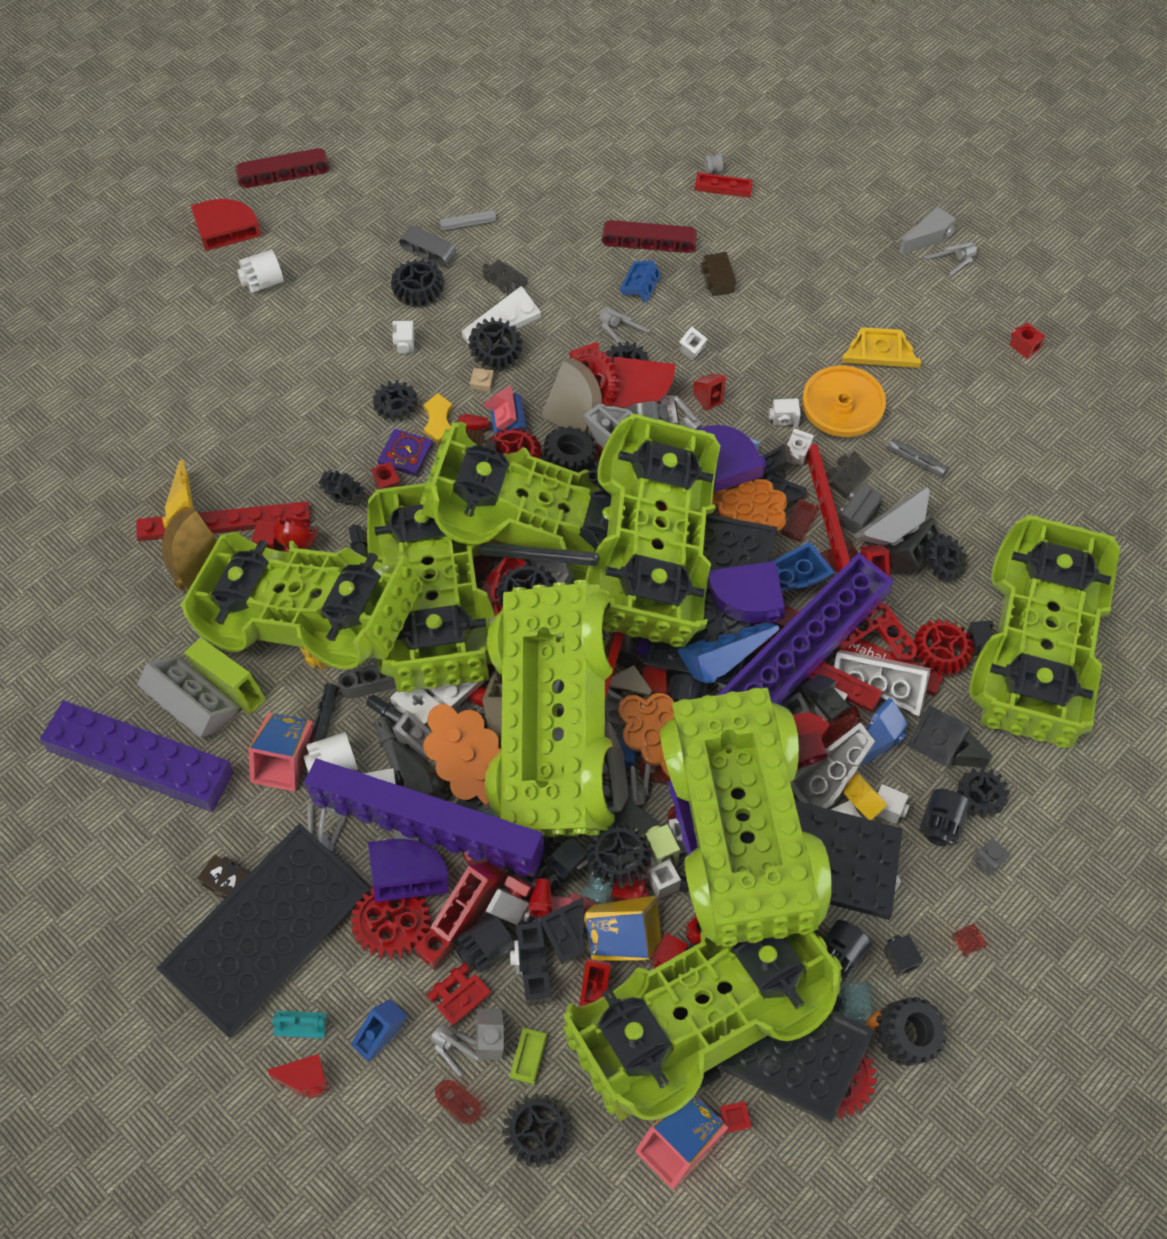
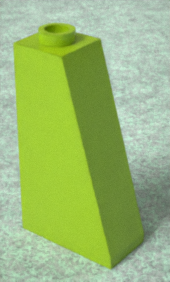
(226, 675)

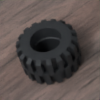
(573, 442)
(928, 1028)

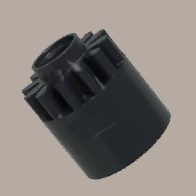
(686, 687)
(944, 817)
(484, 943)
(847, 945)

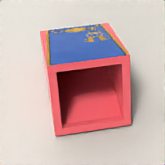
(279, 751)
(681, 1141)

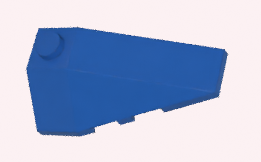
(802, 568)
(716, 658)
(886, 728)

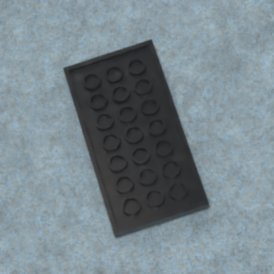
(726, 545)
(859, 852)
(263, 930)
(803, 1072)

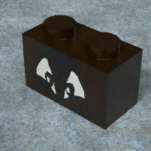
(221, 876)

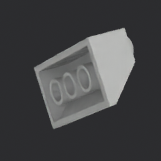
(187, 695)

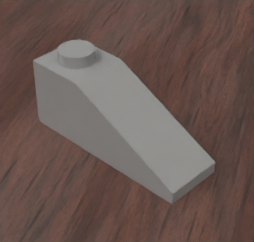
(929, 231)

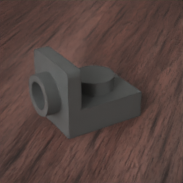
(990, 857)

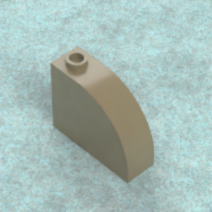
(572, 396)
(493, 704)

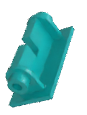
(299, 1024)

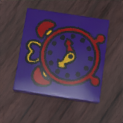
(406, 452)

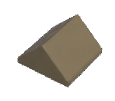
(630, 683)

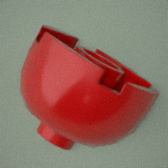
(295, 531)

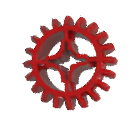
(513, 441)
(944, 639)

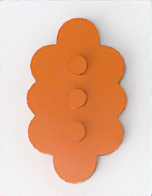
(752, 502)
(643, 725)
(461, 750)

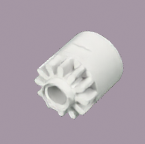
(260, 271)
(333, 750)

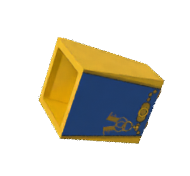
(624, 929)

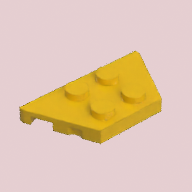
(882, 348)

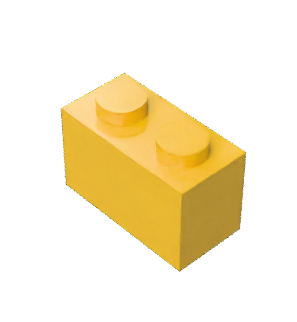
(864, 796)

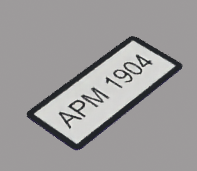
(671, 407)

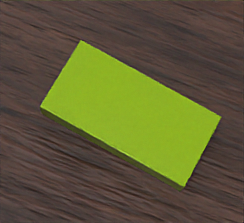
(528, 1056)

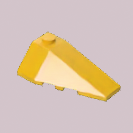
(179, 494)

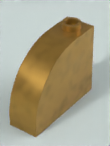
(186, 547)

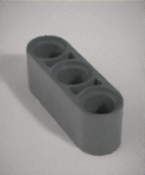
(427, 246)
(360, 684)

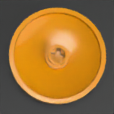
(843, 401)

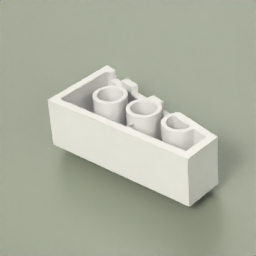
(896, 679)

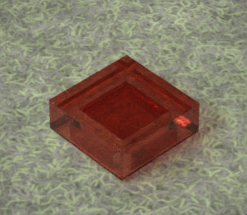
(969, 940)

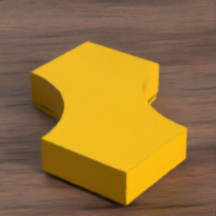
(438, 411)

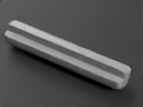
(467, 220)

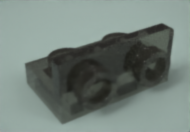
(503, 277)
(848, 473)

